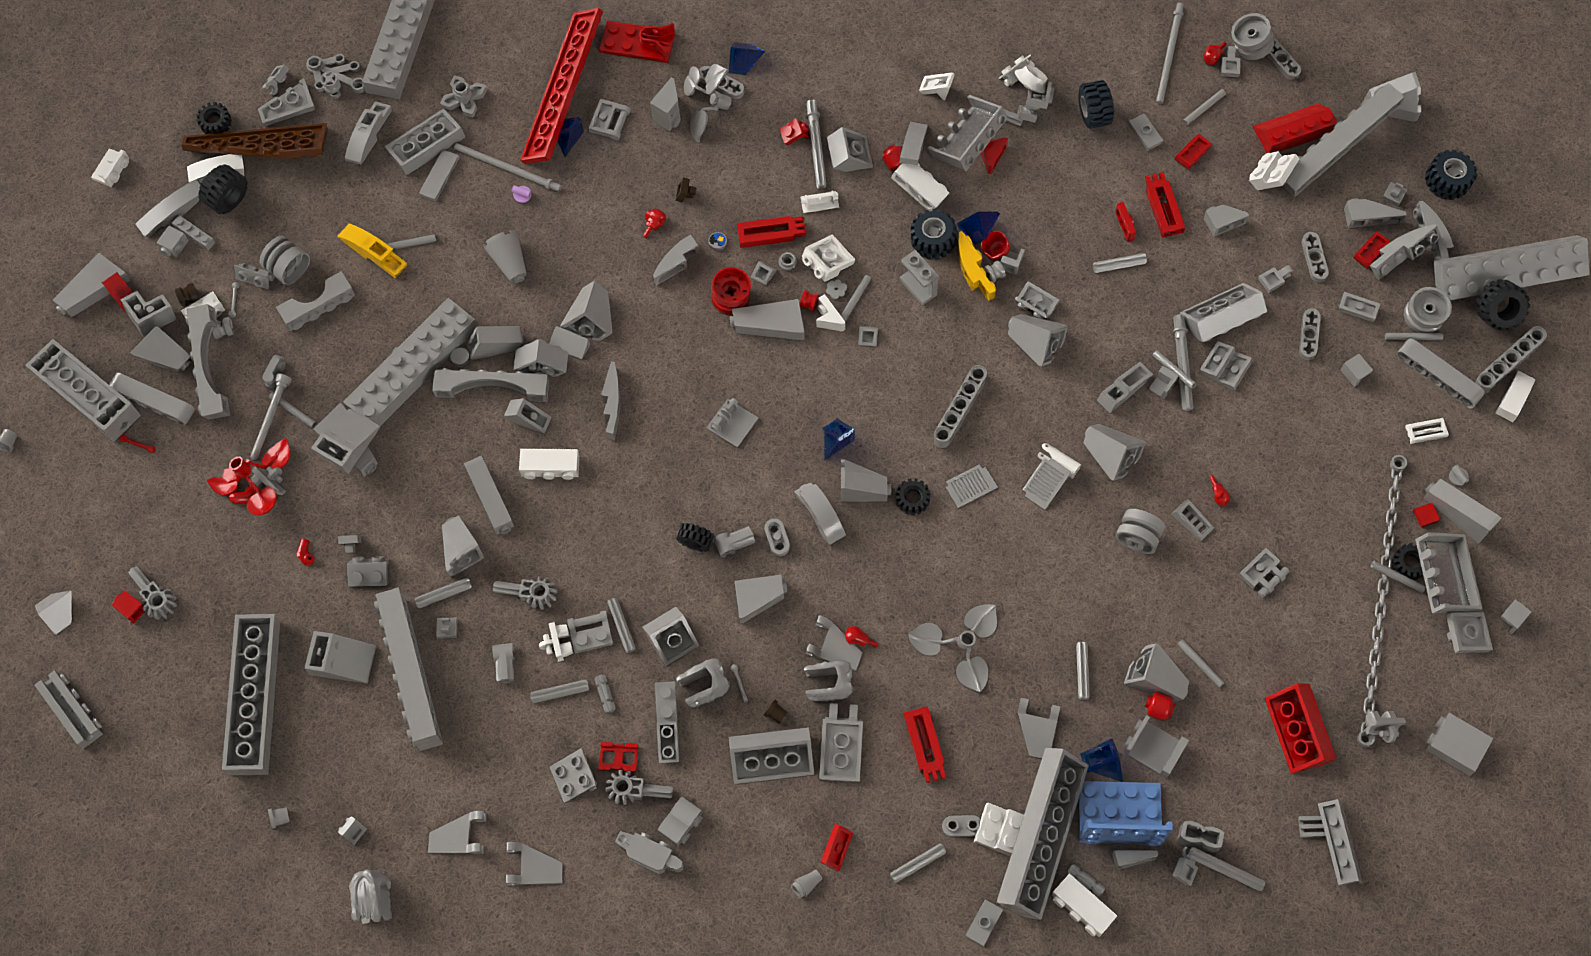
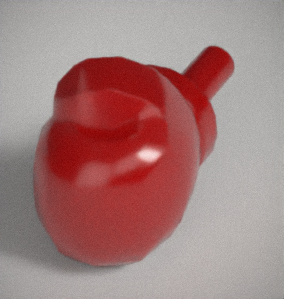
(1213, 53)
(655, 219)
(1221, 495)
(855, 635)

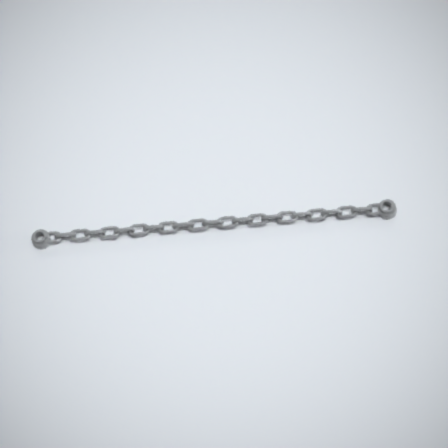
(1403, 462)

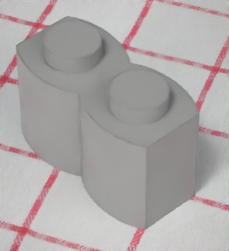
(680, 821)
(1205, 838)

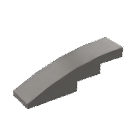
(913, 143)
(168, 209)
(611, 395)

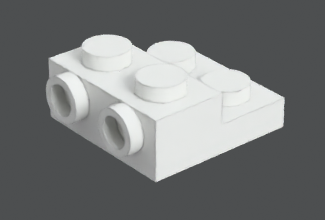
(1273, 170)
(827, 258)
(998, 829)

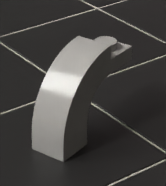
(821, 511)

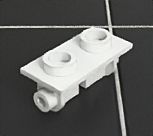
(1009, 73)
(819, 202)

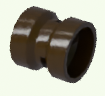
(188, 293)

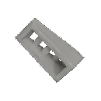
(1179, 516)
(1130, 858)

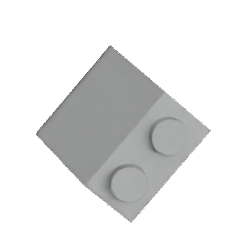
(666, 107)
(849, 150)
(671, 636)

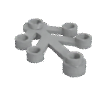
(322, 67)

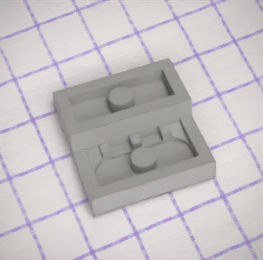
(1226, 365)

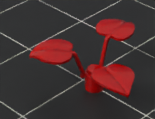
(238, 468)

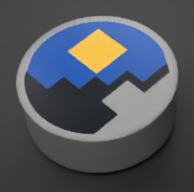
(717, 241)

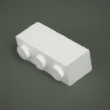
(920, 185)
(549, 463)
(1083, 906)

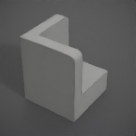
(1012, 261)
(1356, 369)
(1164, 382)
(1515, 615)

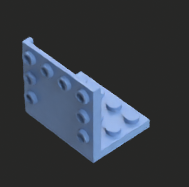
(1121, 813)

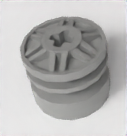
(284, 260)

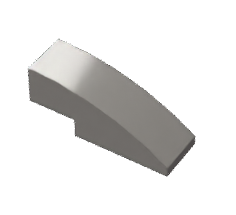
(676, 259)
(1124, 387)

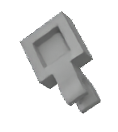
(1230, 65)
(277, 76)
(1274, 279)
(1185, 869)

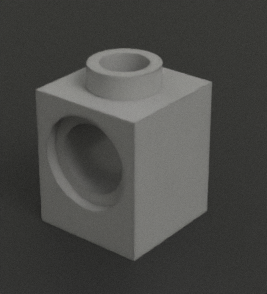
(172, 242)

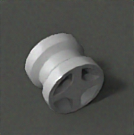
(330, 77)
(995, 271)

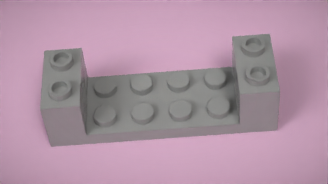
(83, 390)

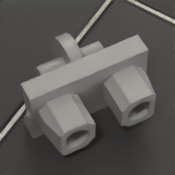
(269, 477)
(1385, 726)

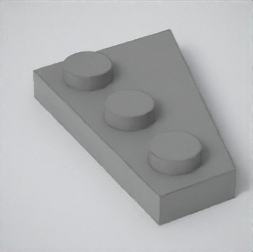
(290, 104)

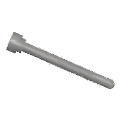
(282, 382)

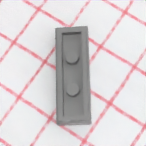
(439, 175)

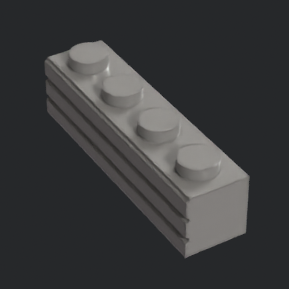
(193, 233)

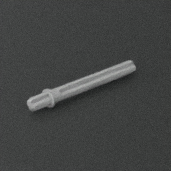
(813, 120)
(1183, 360)

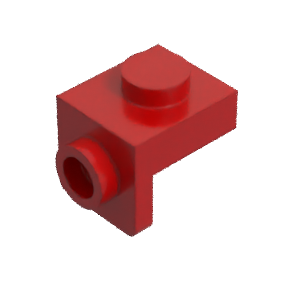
(794, 130)

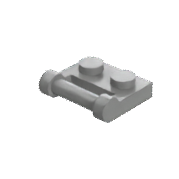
(603, 118)
(590, 638)

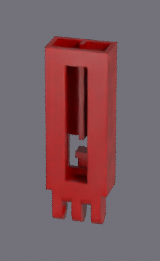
(1166, 214)
(762, 231)
(923, 738)

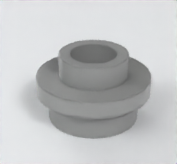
(787, 256)

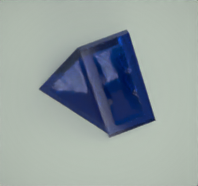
(743, 57)
(570, 134)
(978, 225)
(836, 437)
(1104, 760)

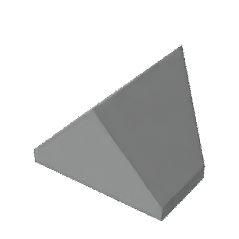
(56, 611)

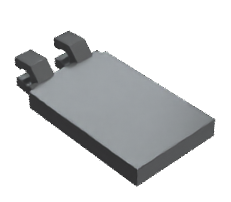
(841, 746)

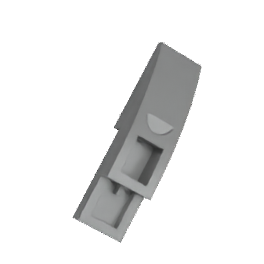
(365, 132)
(1426, 217)
(1406, 246)
(667, 722)

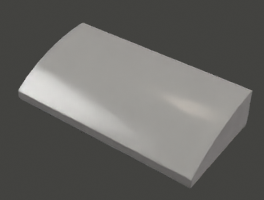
(425, 141)

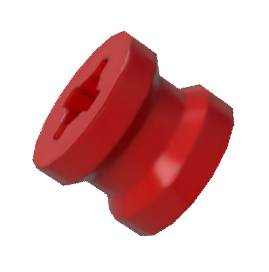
(809, 300)

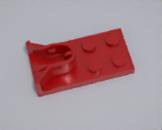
(638, 41)

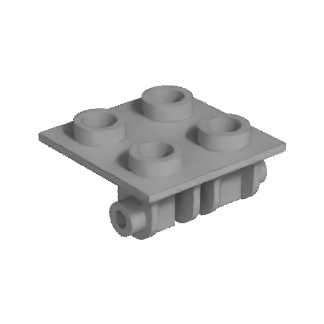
(732, 422)
(573, 775)

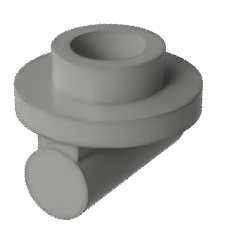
(1458, 476)

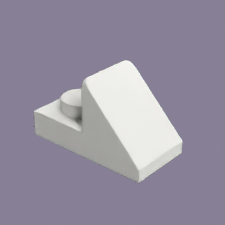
(937, 84)
(831, 318)

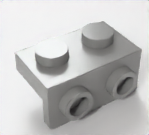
(1040, 100)
(1037, 300)
(367, 571)

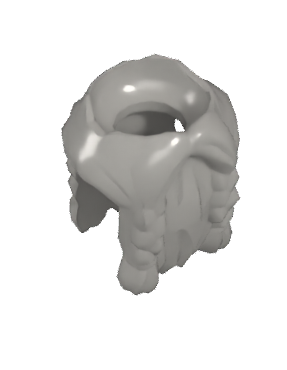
(719, 682)
(843, 686)
(370, 896)

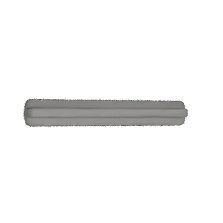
(1226, 869)

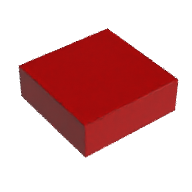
(1426, 515)

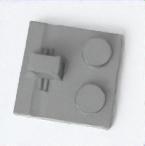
(1469, 632)

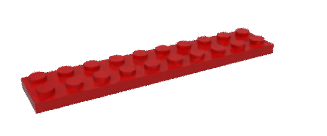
(561, 86)

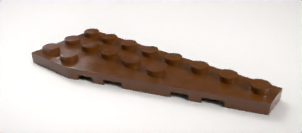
(268, 142)

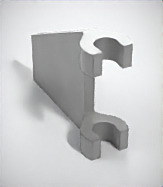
(834, 646)
(1037, 730)
(456, 836)
(535, 867)

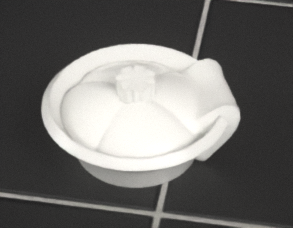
(1032, 78)

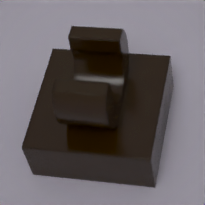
(685, 190)

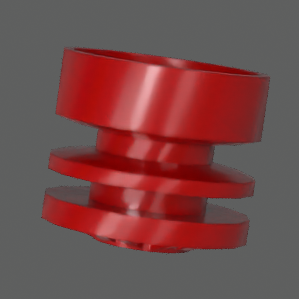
(731, 281)

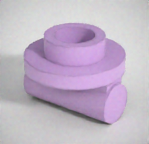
(521, 194)

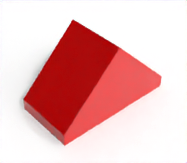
(993, 153)

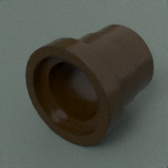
(775, 712)

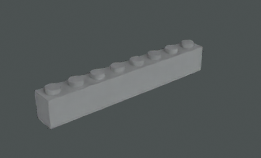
(1343, 137)

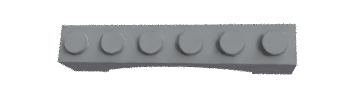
(201, 324)
(451, 382)

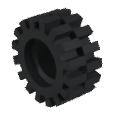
(210, 110)
(916, 486)
(695, 537)
(1399, 565)

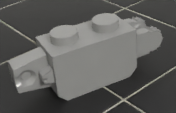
(648, 853)

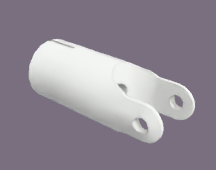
(1061, 458)

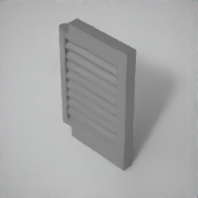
(1046, 482)
(970, 485)

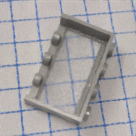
(971, 134)
(1448, 573)

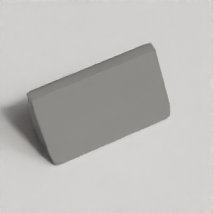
(570, 342)

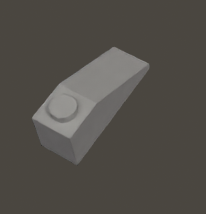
(1370, 213)

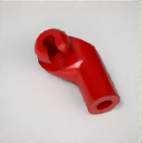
(242, 497)
(303, 553)

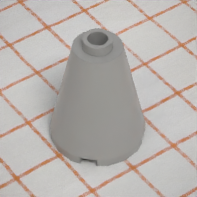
(507, 255)

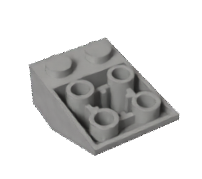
(345, 440)
(339, 658)

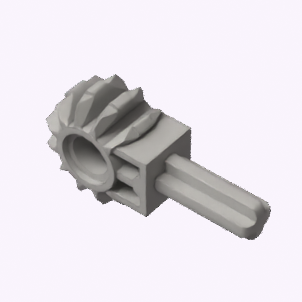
(527, 591)
(152, 595)
(636, 788)

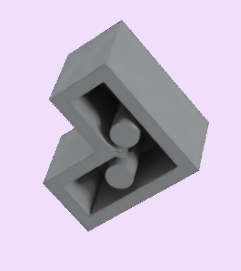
(148, 314)
(541, 357)

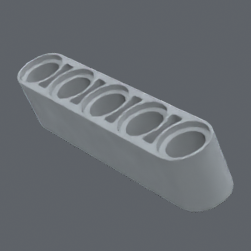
(1515, 354)
(1441, 373)
(152, 398)
(960, 398)

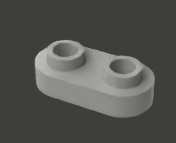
(777, 538)
(962, 826)

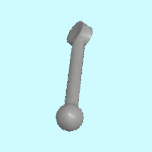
(232, 313)
(734, 668)

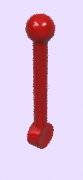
(123, 438)

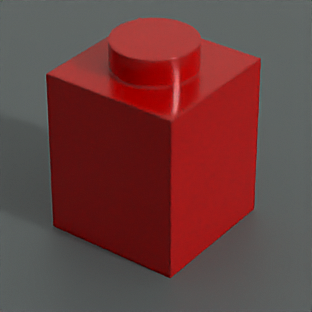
(128, 606)

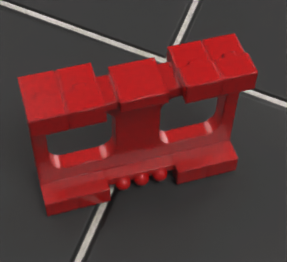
(619, 751)

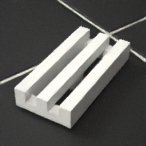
(1411, 434)

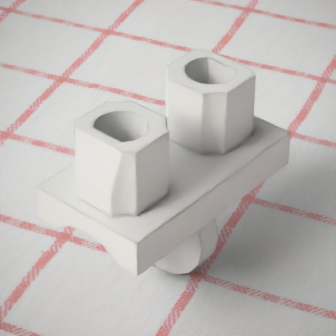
(557, 632)

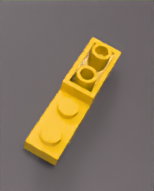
(373, 248)
(970, 263)

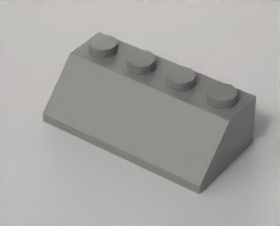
(1224, 312)
(771, 755)

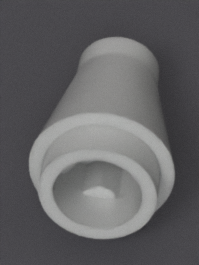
(804, 885)

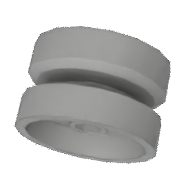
(1253, 36)
(1427, 310)
(1140, 531)

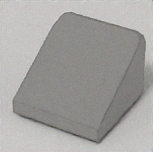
(763, 272)
(868, 336)

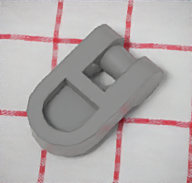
(274, 367)

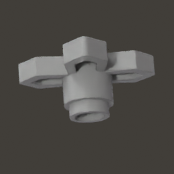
(463, 96)

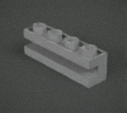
(69, 710)

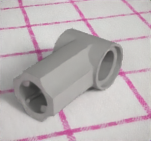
(731, 542)
(504, 660)

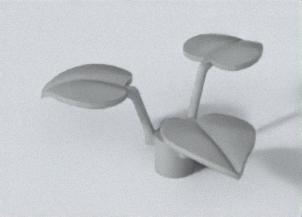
(713, 78)
(982, 622)

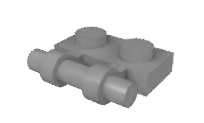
(1260, 568)

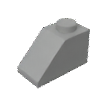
(1224, 218)
(527, 415)

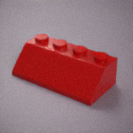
(1295, 128)
(1300, 728)

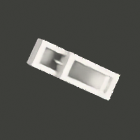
(201, 169)
(1515, 396)

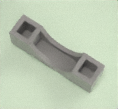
(297, 313)

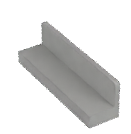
(1339, 842)

